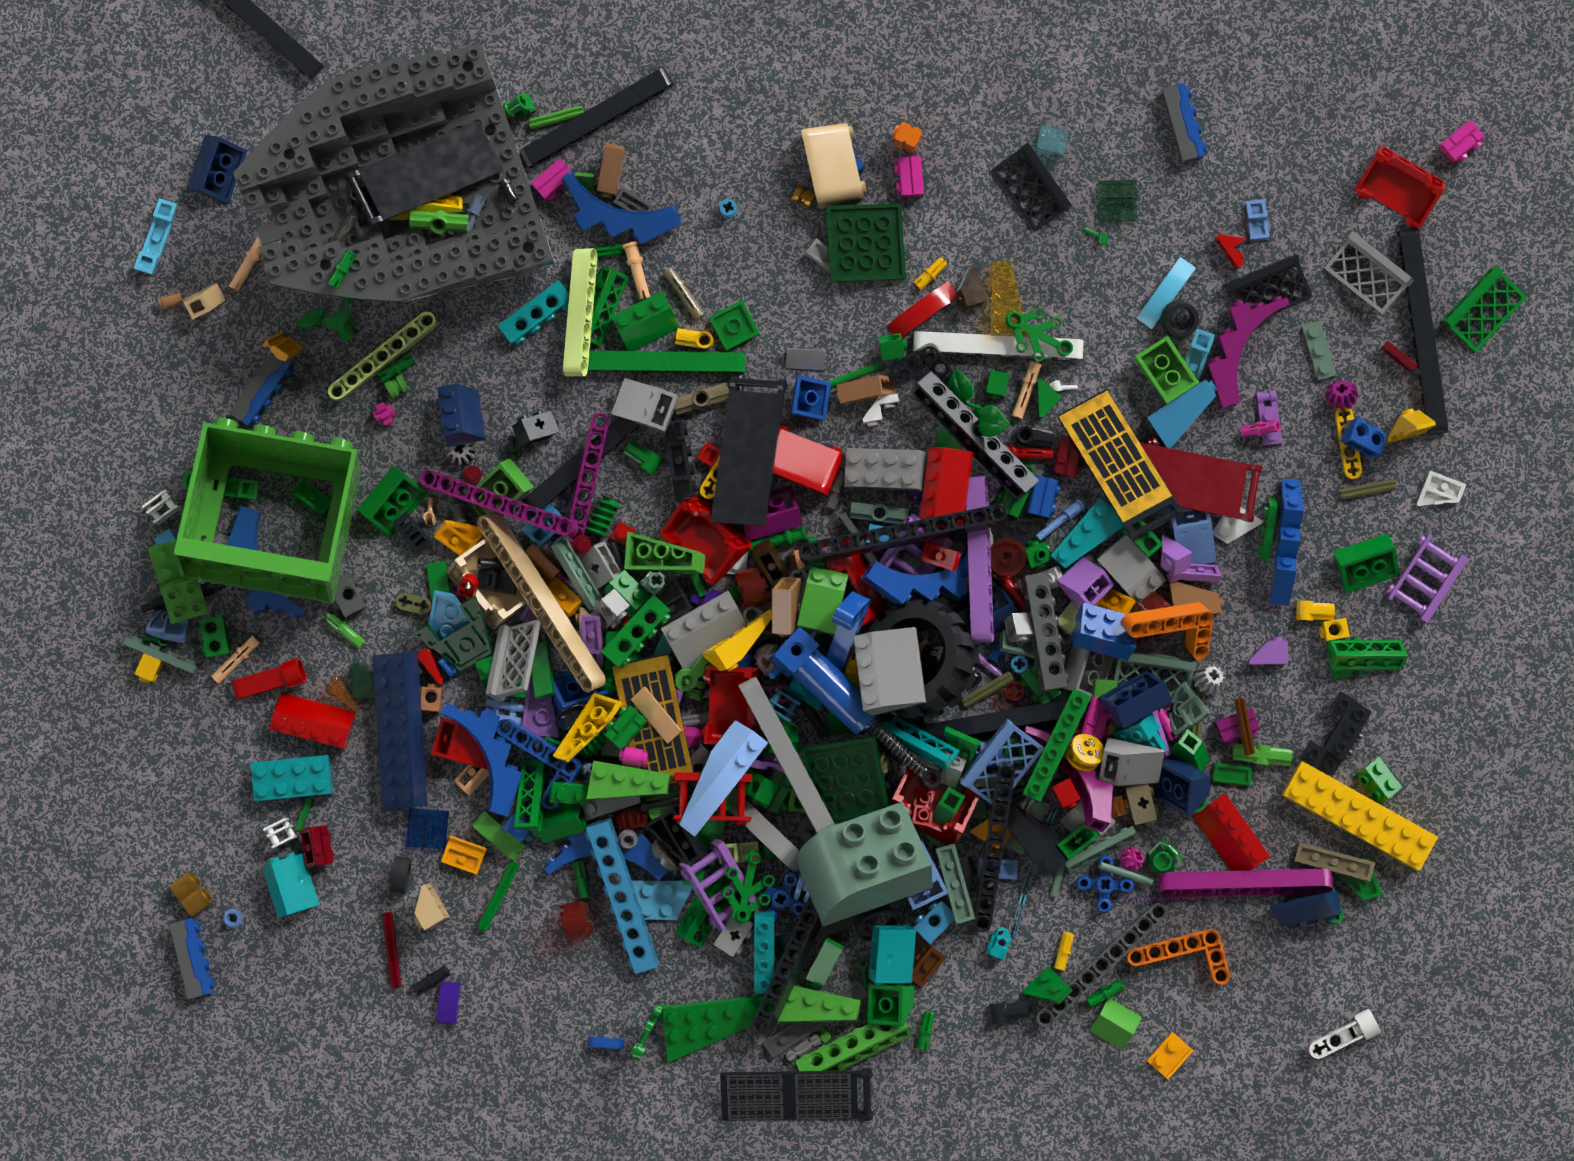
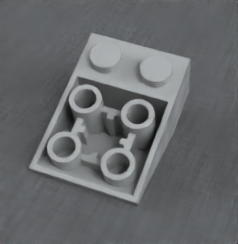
(645, 405)
(1130, 763)

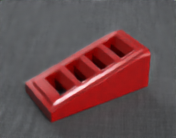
(428, 661)

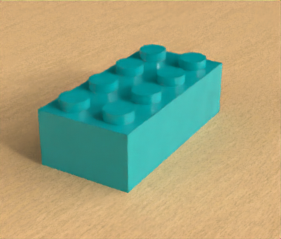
(292, 778)

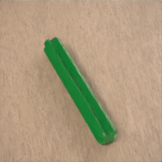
(498, 896)

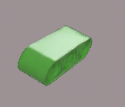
(494, 832)

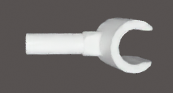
(1056, 386)

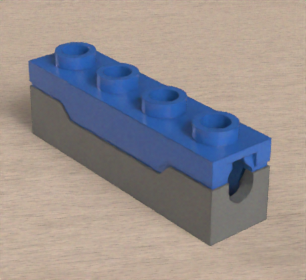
(1182, 123)
(261, 389)
(191, 958)

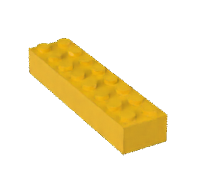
(1359, 816)

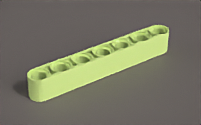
(580, 312)
(386, 347)

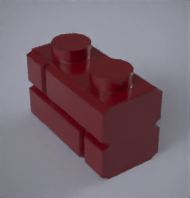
(1067, 459)
(316, 846)

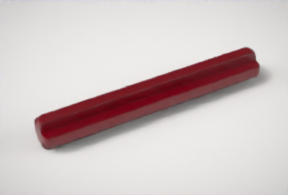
(391, 949)

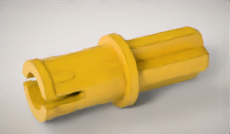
(930, 273)
(1064, 951)

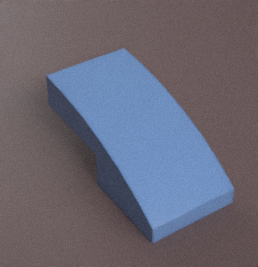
(1257, 220)
(1008, 870)

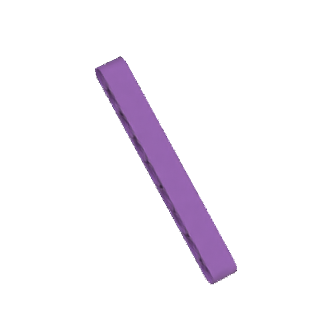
(980, 566)

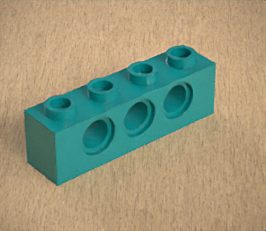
(524, 314)
(763, 950)

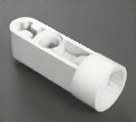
(1363, 1026)

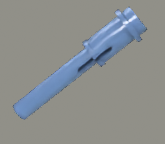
(1069, 513)

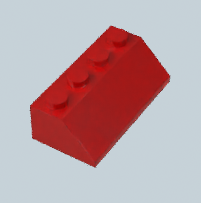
(945, 483)
(313, 720)
(1230, 835)

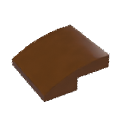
(544, 563)
(926, 963)

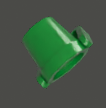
(1161, 860)

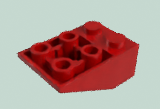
(457, 745)

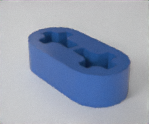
(605, 1042)

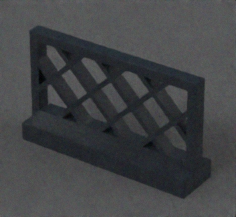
(1046, 178)
(1266, 273)

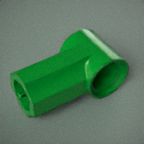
(646, 459)

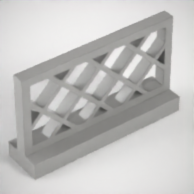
(1379, 260)
(505, 657)

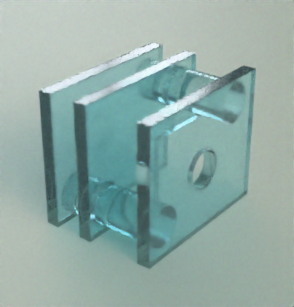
(1052, 141)

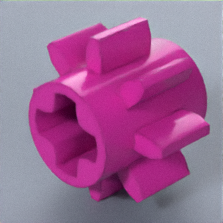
(384, 414)
(1131, 859)

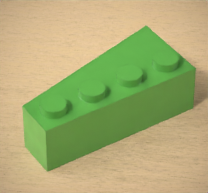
(658, 556)
(619, 781)
(816, 1006)

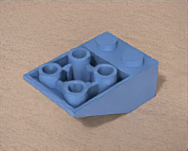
(1196, 534)
(938, 890)

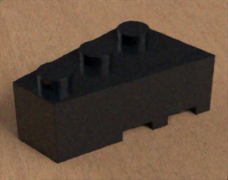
(674, 599)
(677, 839)

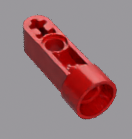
(289, 674)

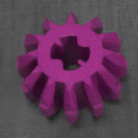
(1341, 394)

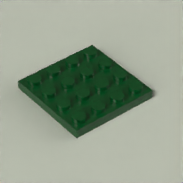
(865, 242)
(847, 776)

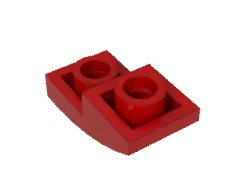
(922, 807)

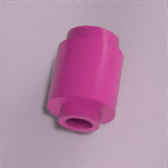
(633, 757)

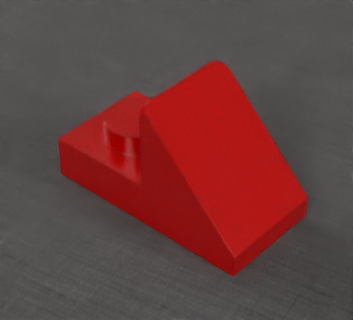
(1227, 244)
(940, 556)

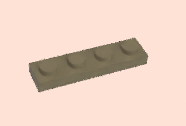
(1335, 862)

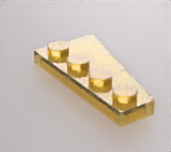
(1004, 298)

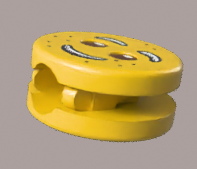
(1085, 752)

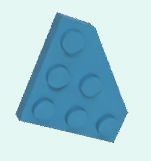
(446, 614)

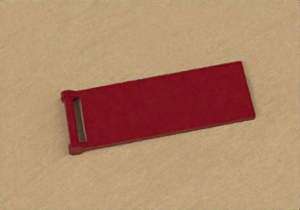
(1206, 481)

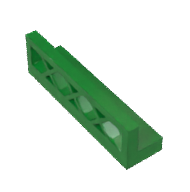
(603, 287)
(1369, 658)
(538, 791)
(694, 918)

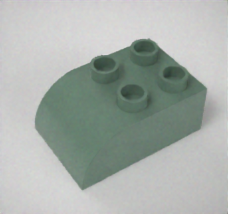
(864, 864)

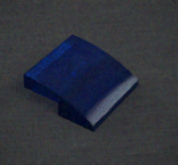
(435, 831)

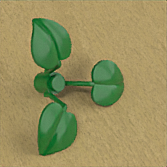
(339, 320)
(990, 417)

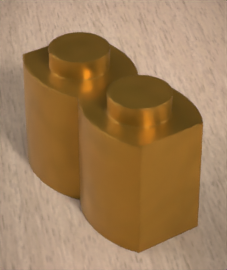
(191, 894)

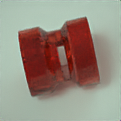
(1014, 691)

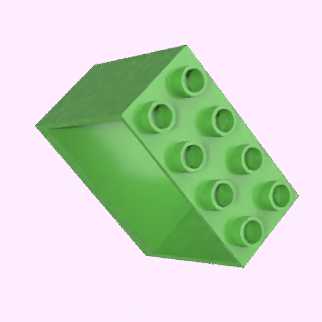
(227, 446)

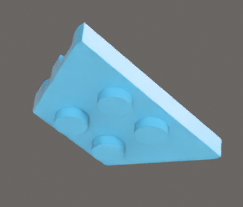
(661, 898)

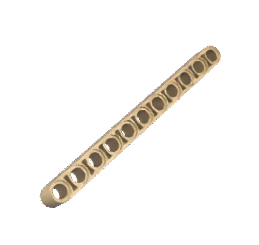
(541, 601)

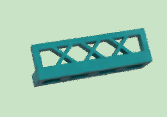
(920, 746)

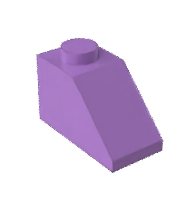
(1174, 556)
(1271, 653)

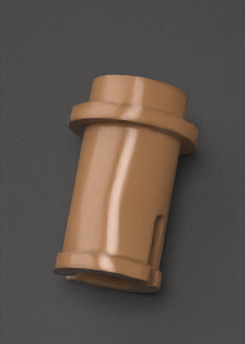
(170, 301)

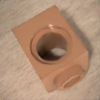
(425, 705)

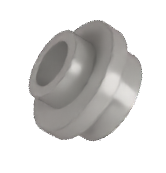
(627, 844)

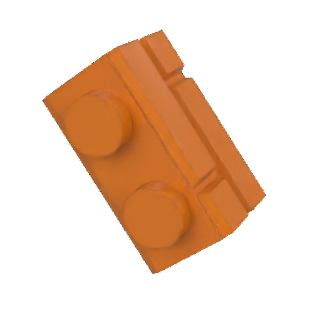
(906, 137)

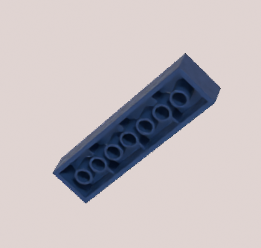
(400, 730)

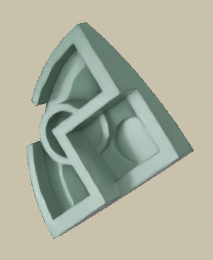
(1187, 709)

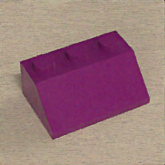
(781, 515)

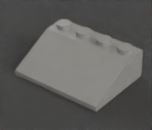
(703, 628)
(889, 670)

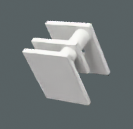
(153, 510)
(286, 827)

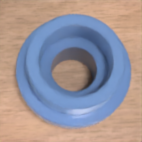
(226, 918)

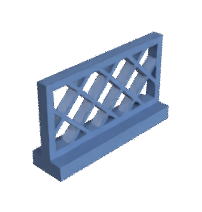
(990, 750)

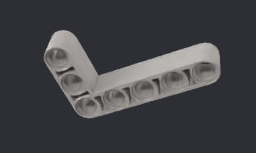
(770, 837)

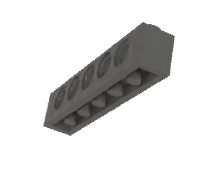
(1039, 642)

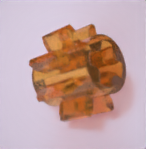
(1119, 806)

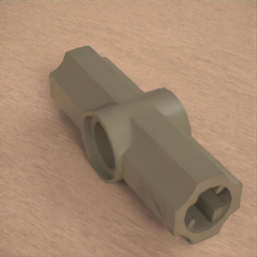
(714, 395)

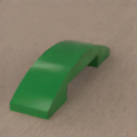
(234, 488)

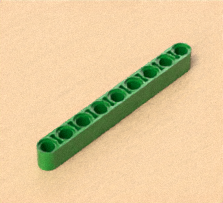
(667, 361)

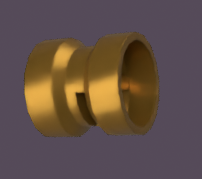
(803, 196)

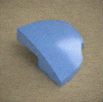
(162, 628)

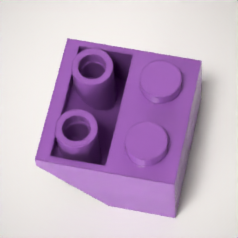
(1085, 583)

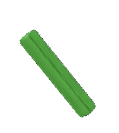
(555, 118)

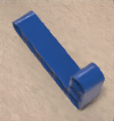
(849, 619)
(545, 755)

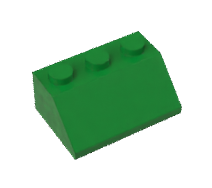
(645, 322)
(391, 499)
(1367, 563)

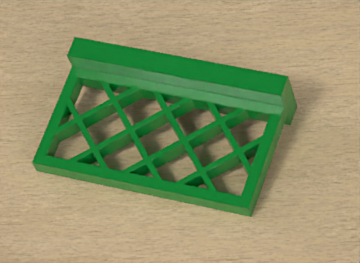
(1472, 297)

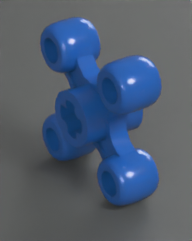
(784, 890)
(1104, 893)

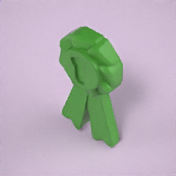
(687, 678)

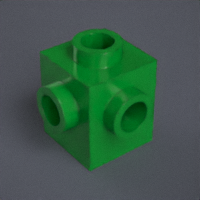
(1037, 554)

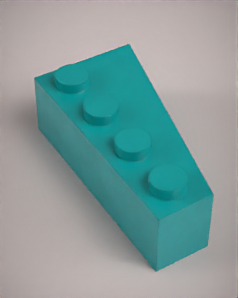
(1091, 531)

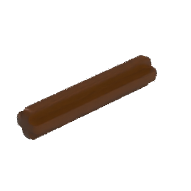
(1244, 725)

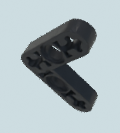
(930, 361)

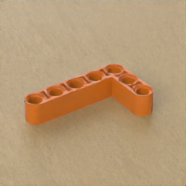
(1191, 617)
(1181, 941)

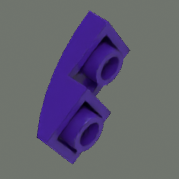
(448, 1003)

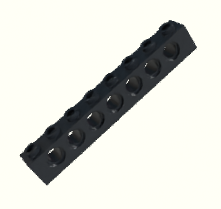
(965, 428)

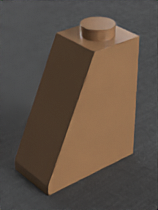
(611, 170)
(865, 389)
(1186, 594)
(785, 606)

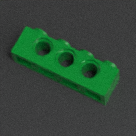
(652, 606)

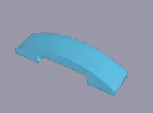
(157, 237)
(1166, 292)
(1199, 351)

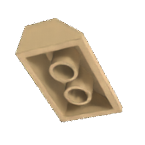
(429, 908)

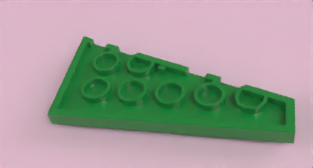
(703, 1023)

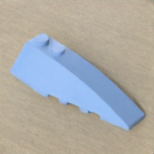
(721, 773)

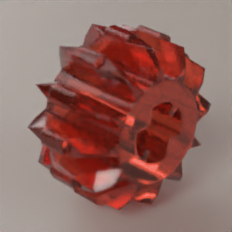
(631, 819)

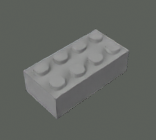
(885, 469)

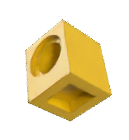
(1342, 626)
(148, 668)

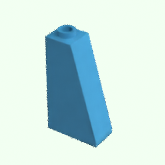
(1180, 413)

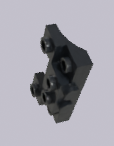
(679, 463)
(1342, 737)

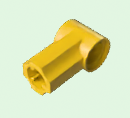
(692, 339)
(1314, 611)

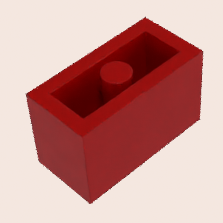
(1065, 794)

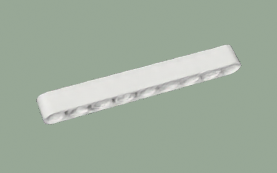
(989, 345)

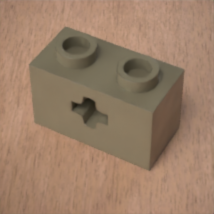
(1138, 814)

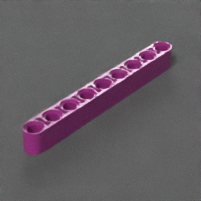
(583, 468)
(490, 503)
(1245, 883)

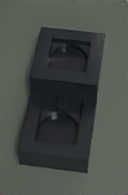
(496, 582)

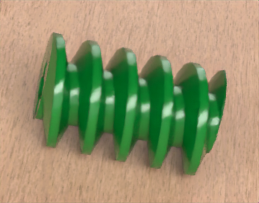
(603, 516)

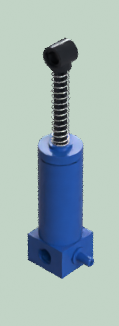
(839, 696)

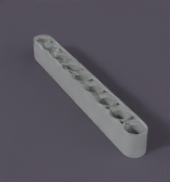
(786, 754)

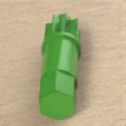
(341, 627)

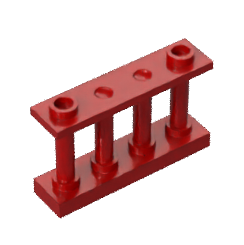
(683, 780)

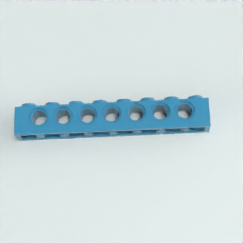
(606, 830)

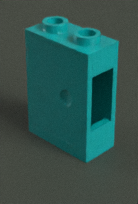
(290, 884)
(892, 954)

